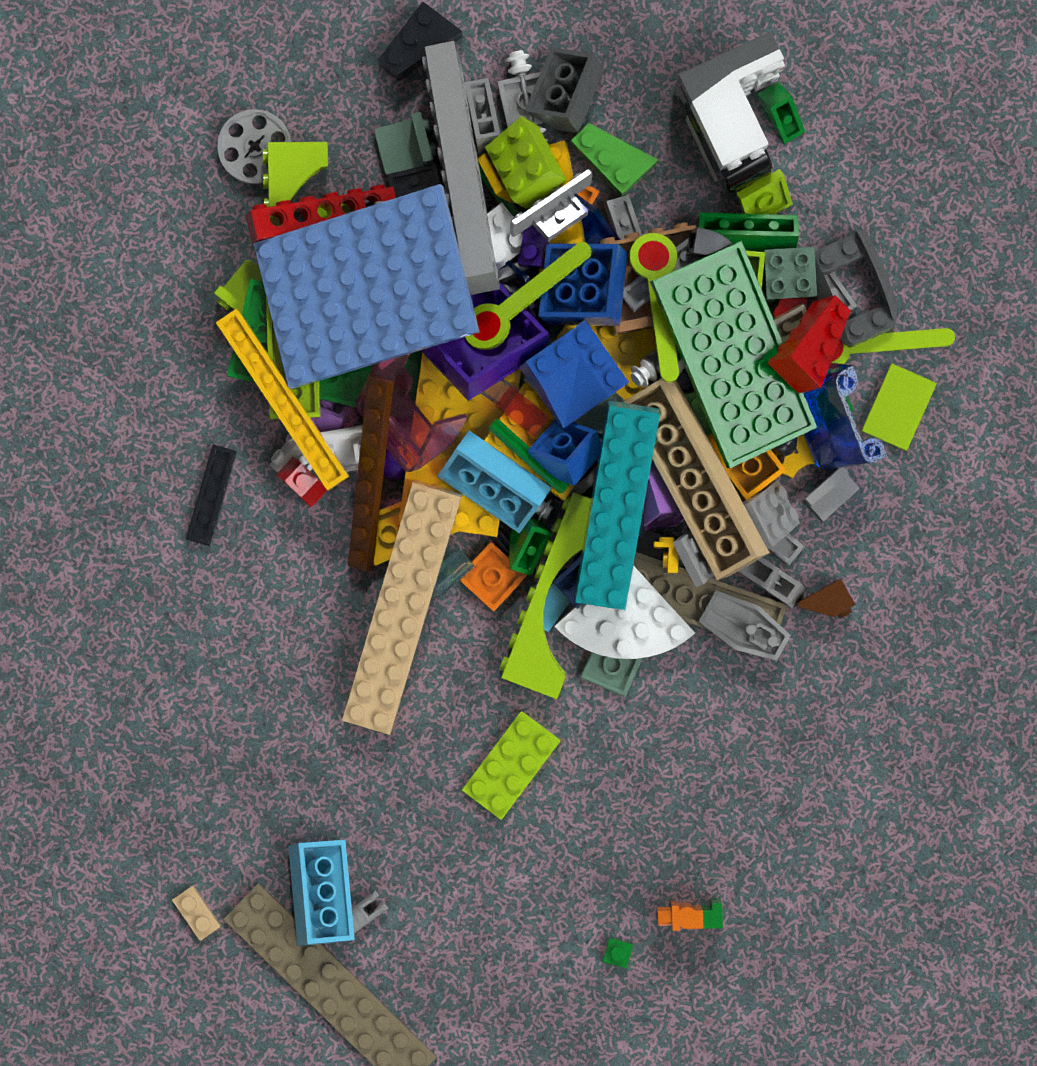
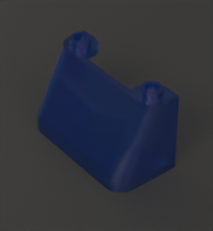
(836, 438)

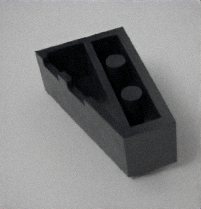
(421, 30)

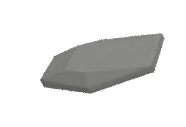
(744, 626)

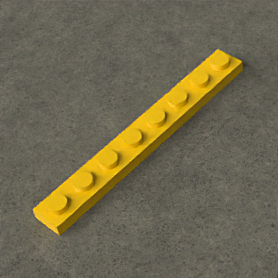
(282, 399)

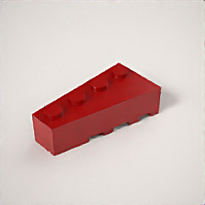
(811, 345)

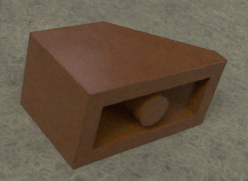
(829, 600)

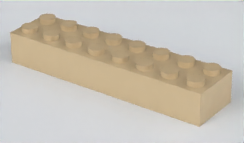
(700, 483)

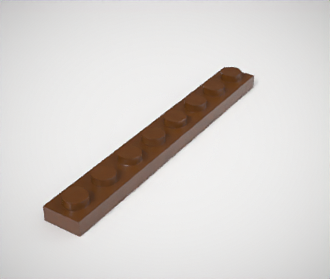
(370, 472)

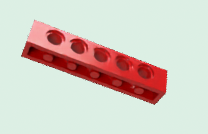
(259, 217)

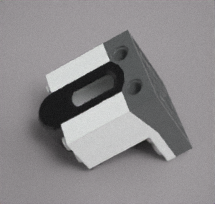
(718, 102)

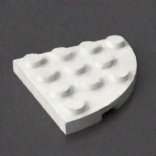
(639, 631)

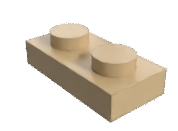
(196, 913)

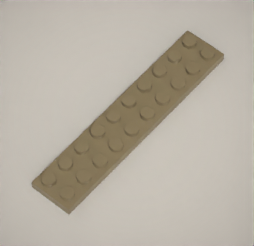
(681, 592)
(326, 984)

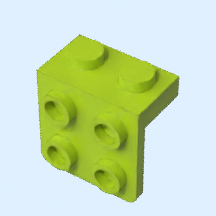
(235, 290)

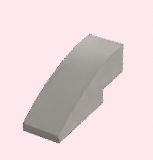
(774, 581)

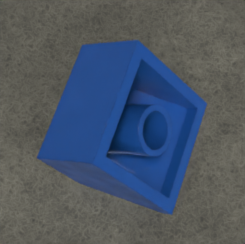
(566, 451)

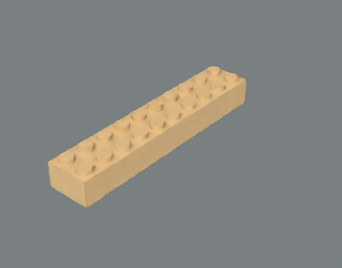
(402, 606)

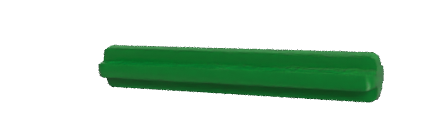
(520, 448)

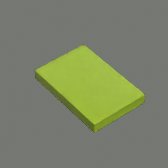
(898, 407)

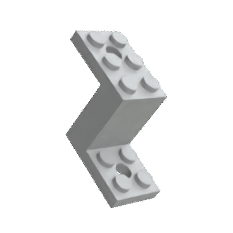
(771, 516)

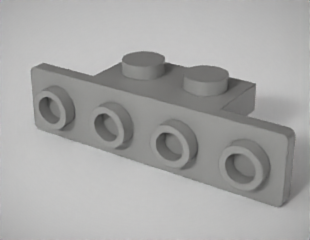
(556, 211)

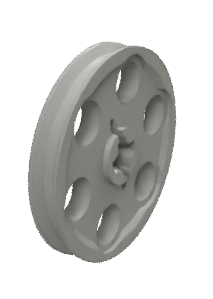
(242, 145)

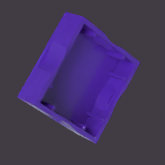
(477, 370)

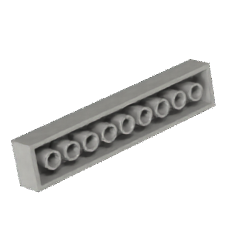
(460, 166)

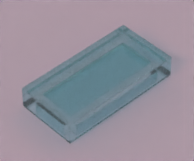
(451, 571)

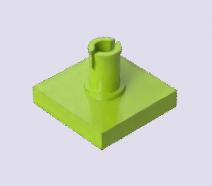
(766, 195)

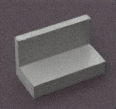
(831, 493)

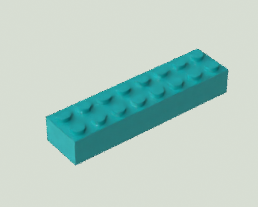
(616, 505)

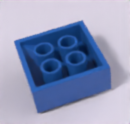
(588, 292)
(574, 374)

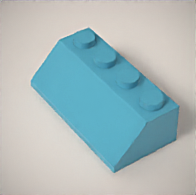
(494, 481)
(321, 892)

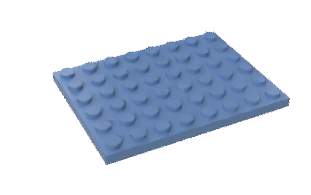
(366, 287)

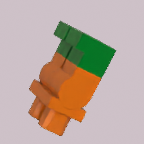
(691, 916)

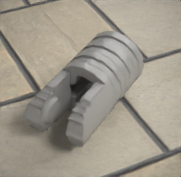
(360, 914)

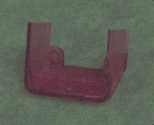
(410, 434)

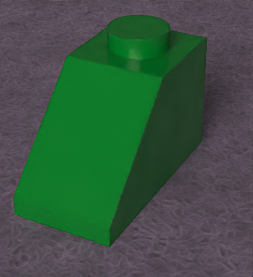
(781, 112)
(528, 546)

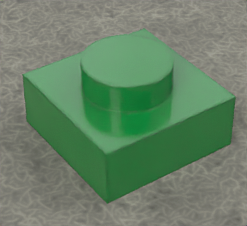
(618, 952)

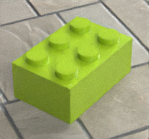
(525, 163)

